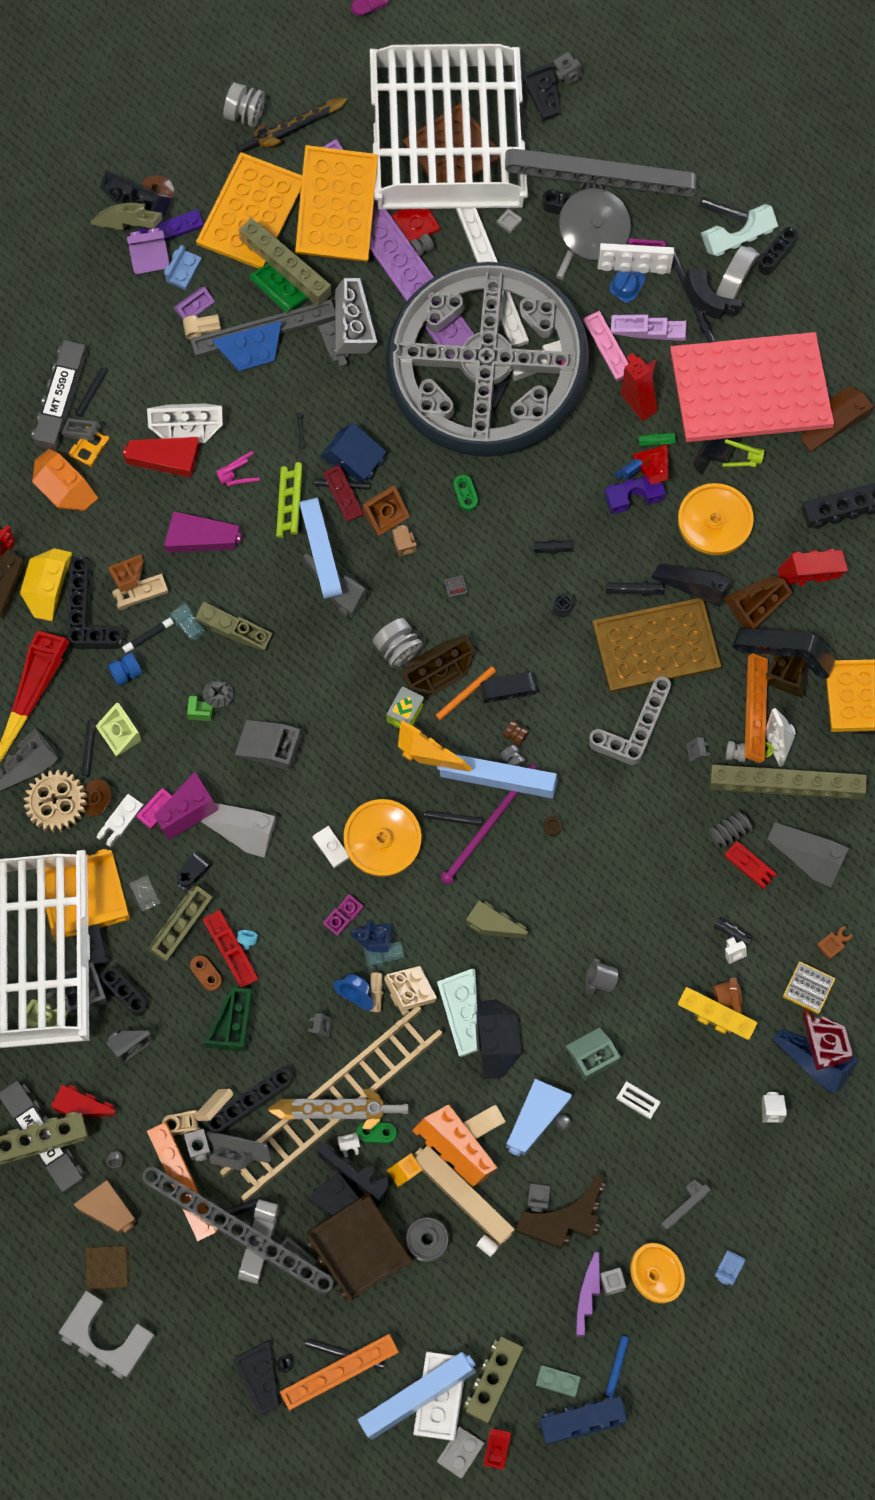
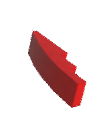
(230, 949)

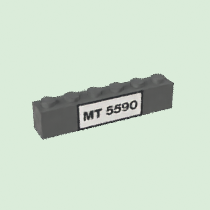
(59, 395)
(56, 1161)

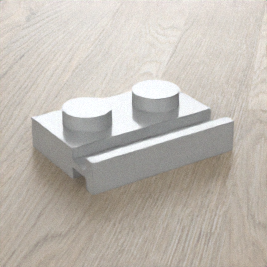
(460, 1453)

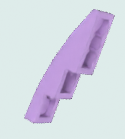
(651, 328)

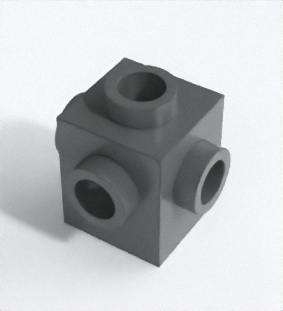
(567, 68)

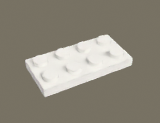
(635, 258)
(441, 1415)

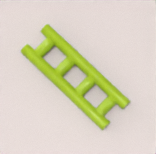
(294, 507)

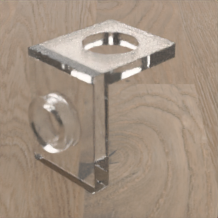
(144, 893)

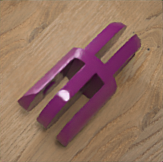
(362, 7)

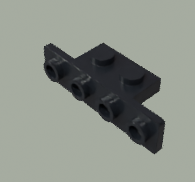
(714, 450)

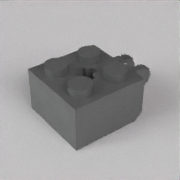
(96, 993)

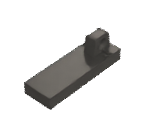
(697, 1193)

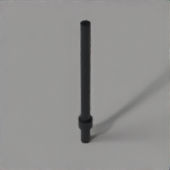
(704, 326)

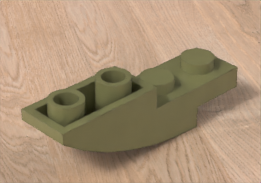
(121, 215)
(232, 627)

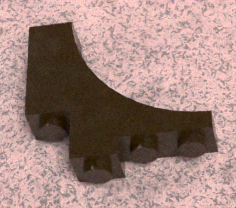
(576, 1218)

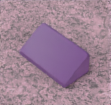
(194, 303)

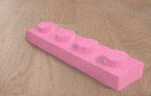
(606, 344)

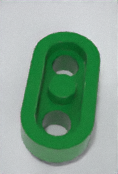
(466, 493)
(376, 1134)

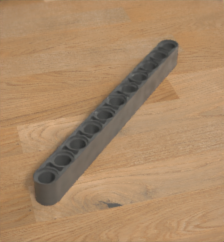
(600, 172)
(230, 1223)

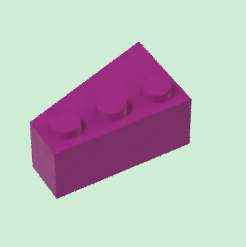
(185, 808)

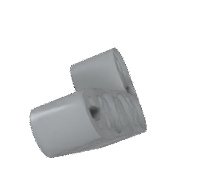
(264, 1222)

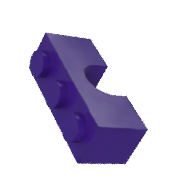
(617, 495)

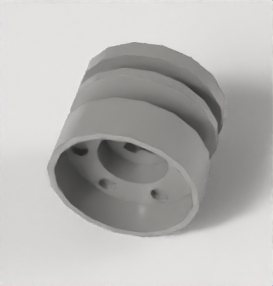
(244, 105)
(397, 642)

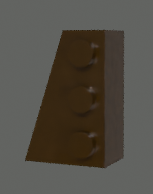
(788, 674)

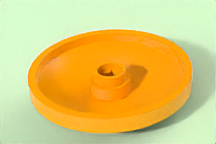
(715, 519)
(382, 838)

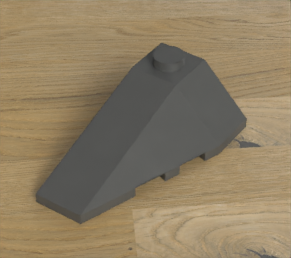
(31, 759)
(811, 853)

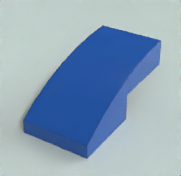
(629, 469)

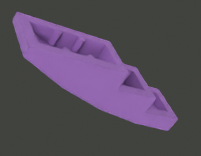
(590, 1288)

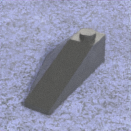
(352, 596)

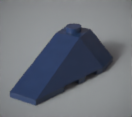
(831, 1078)

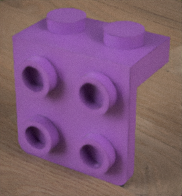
(148, 251)

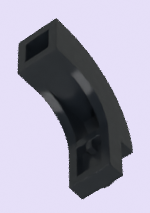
(705, 299)

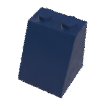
(354, 452)

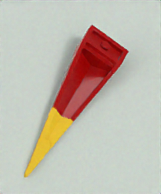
(40, 665)

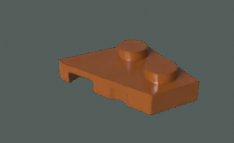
(127, 573)

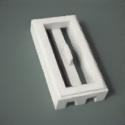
(635, 1107)

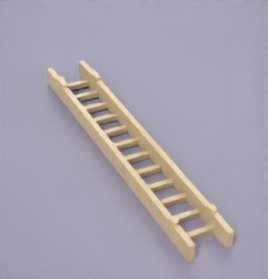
(329, 1085)

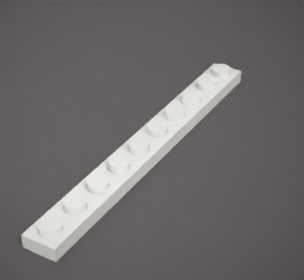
(483, 253)

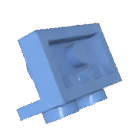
(182, 268)

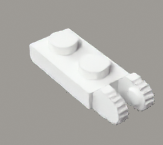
(120, 819)

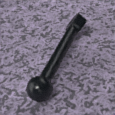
(302, 445)

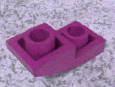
(343, 915)

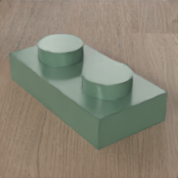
(558, 1381)

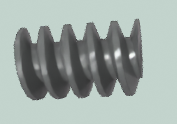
(729, 829)

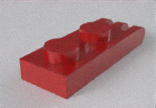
(749, 864)

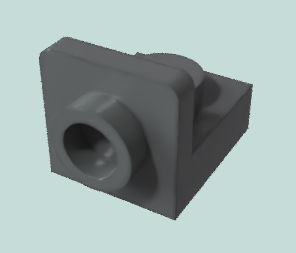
(538, 1198)

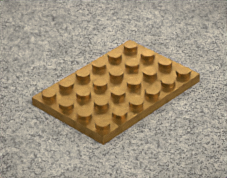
(656, 643)

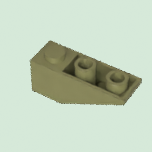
(490, 922)

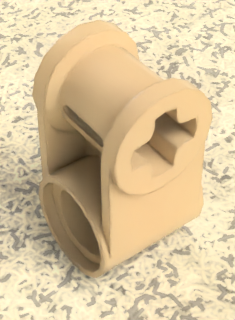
(183, 1122)

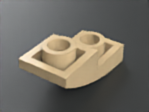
(484, 1122)

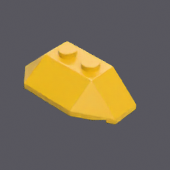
(45, 582)

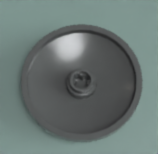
(592, 219)

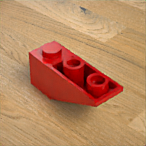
(69, 1101)

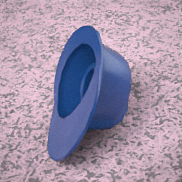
(627, 285)
(354, 989)

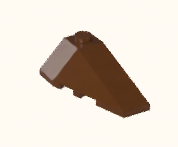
(847, 410)

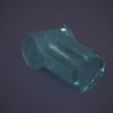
(185, 619)
(379, 958)

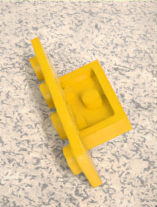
(717, 1014)

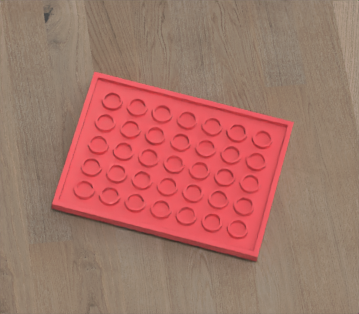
(751, 387)

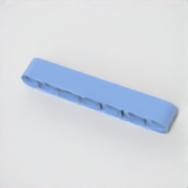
(320, 548)

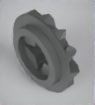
(219, 700)

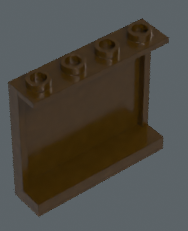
(358, 1247)

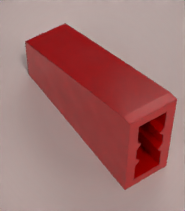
(639, 389)
(164, 455)

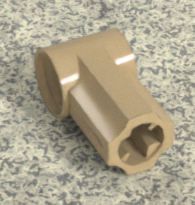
(197, 326)

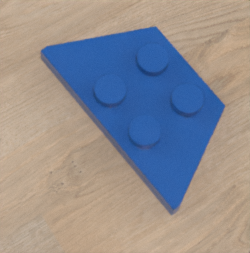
(250, 346)

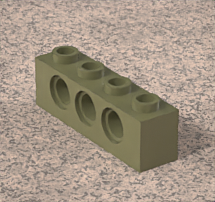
(179, 923)
(500, 1348)

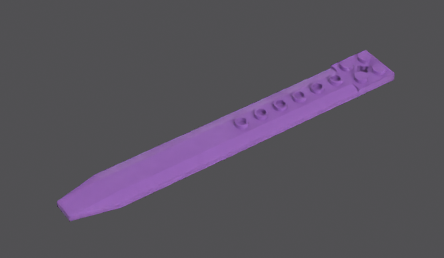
(407, 270)

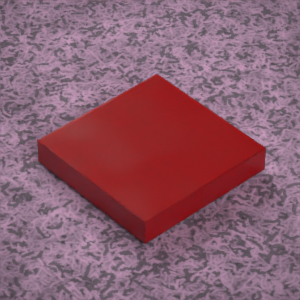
(415, 223)

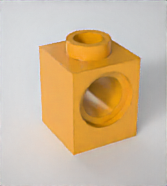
(404, 1170)

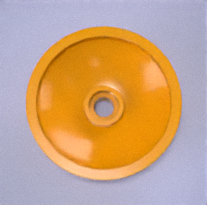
(664, 1269)

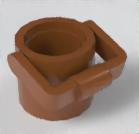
(729, 994)

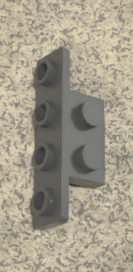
(235, 1151)

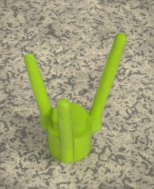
(755, 455)

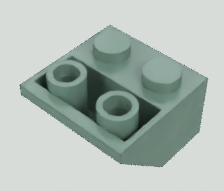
(593, 1053)

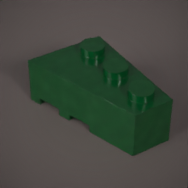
(232, 1023)

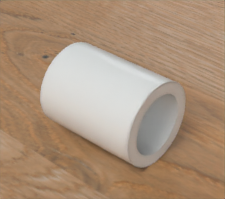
(487, 1245)

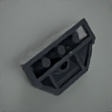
(498, 1038)

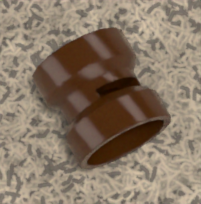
(516, 733)

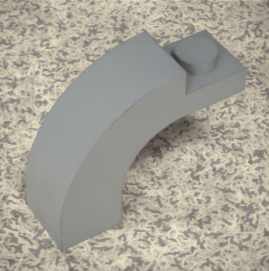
(737, 272)

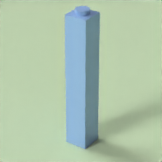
(504, 777)
(417, 1395)

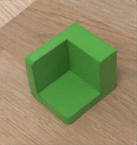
(199, 710)

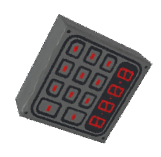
(455, 587)

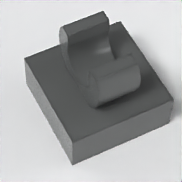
(697, 750)
(321, 1025)

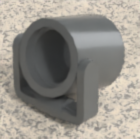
(600, 977)

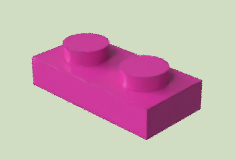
(147, 814)

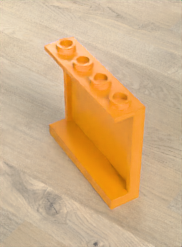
(105, 894)

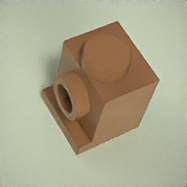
(404, 541)

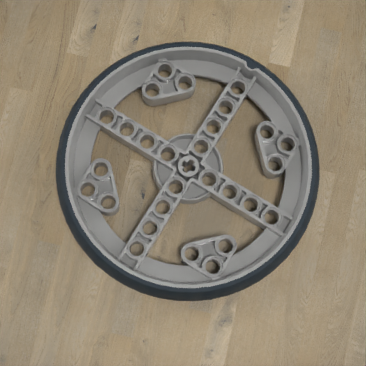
(446, 288)

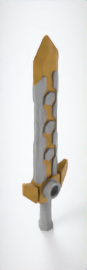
(340, 1109)

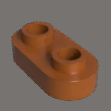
(205, 973)

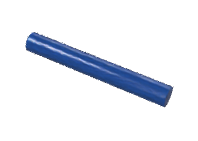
(617, 1366)

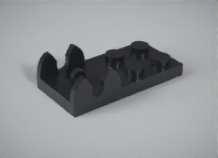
(363, 1181)

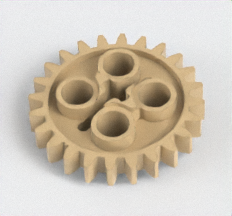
(53, 784)

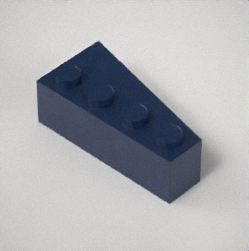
(583, 1420)

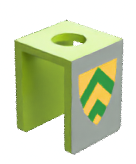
(405, 707)

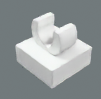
(734, 950)
(349, 1142)

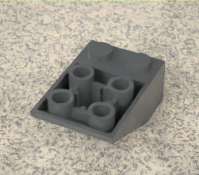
(269, 743)

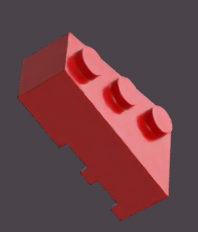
(813, 566)

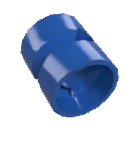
(124, 669)

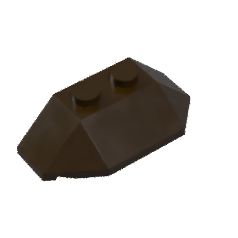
(439, 666)

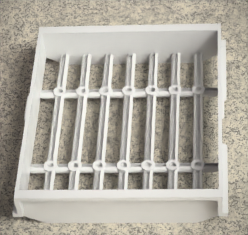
(449, 194)
(44, 1034)

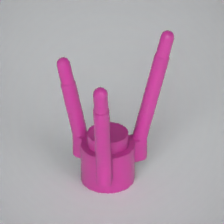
(226, 474)

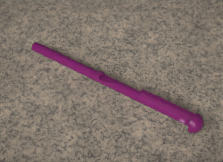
(447, 877)

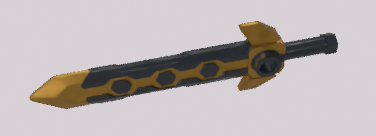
(269, 136)

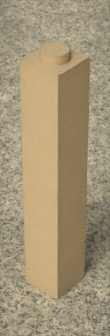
(464, 1195)

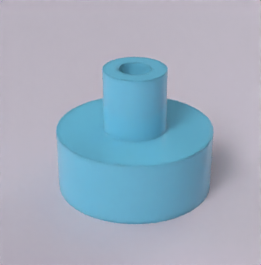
(246, 938)

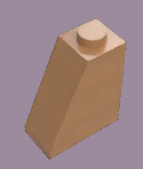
(106, 1208)

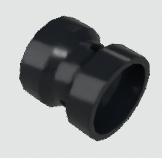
(562, 610)

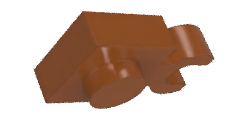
(832, 944)

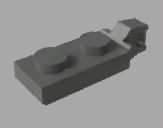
(328, 334)

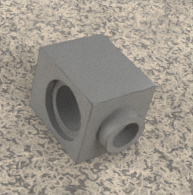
(194, 1137)
(612, 1282)

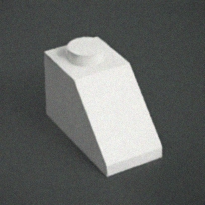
(773, 1107)

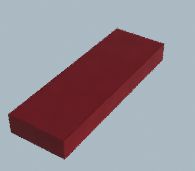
(343, 493)

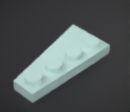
(461, 1009)

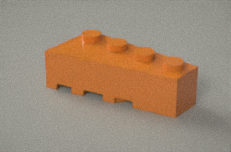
(456, 1144)

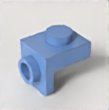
(729, 1268)

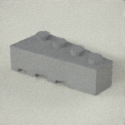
(352, 319)

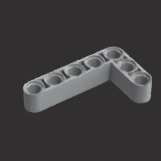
(640, 729)

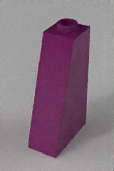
(195, 533)

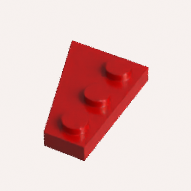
(654, 463)

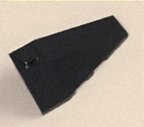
(127, 191)
(701, 584)

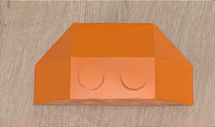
(62, 482)

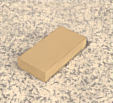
(213, 1105)

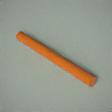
(465, 693)

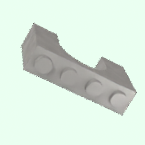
(122, 1359)

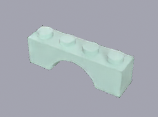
(759, 221)

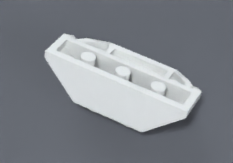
(185, 420)

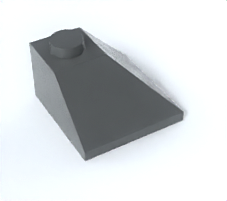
(128, 1044)

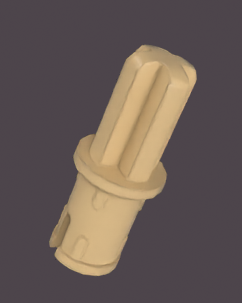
(376, 991)

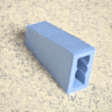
(538, 1113)

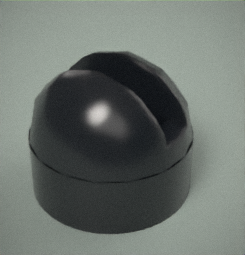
(280, 1365)

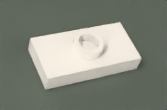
(330, 847)

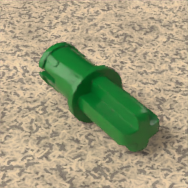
(657, 439)

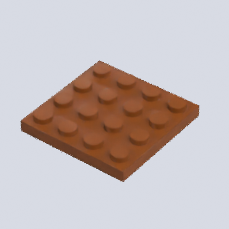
(458, 142)

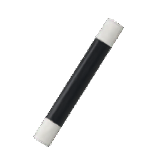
(147, 635)

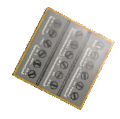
(808, 987)

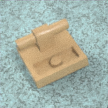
(409, 989)

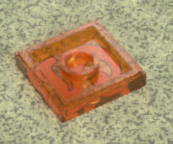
(106, 1267)

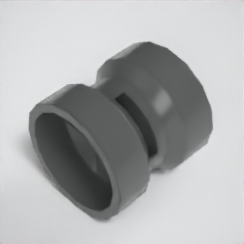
(422, 244)
(512, 756)

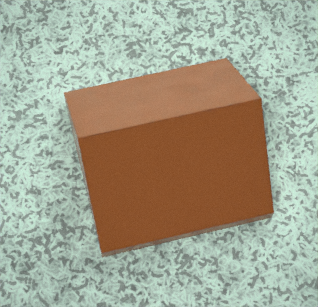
(385, 510)

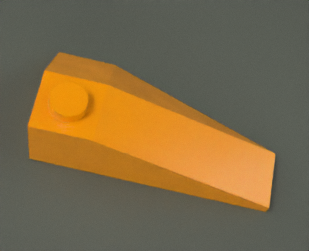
(426, 750)

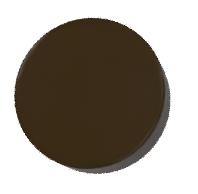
(552, 826)

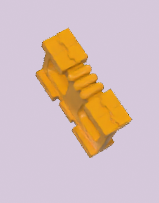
(95, 450)

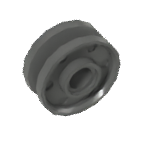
(430, 1227)

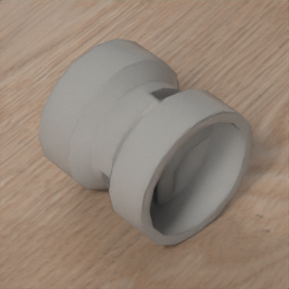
(735, 751)

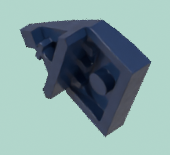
(374, 937)

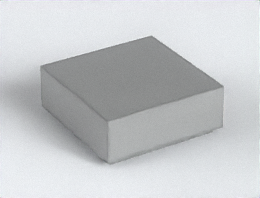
(509, 221)

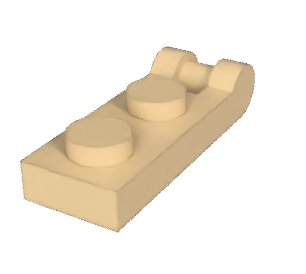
(146, 590)

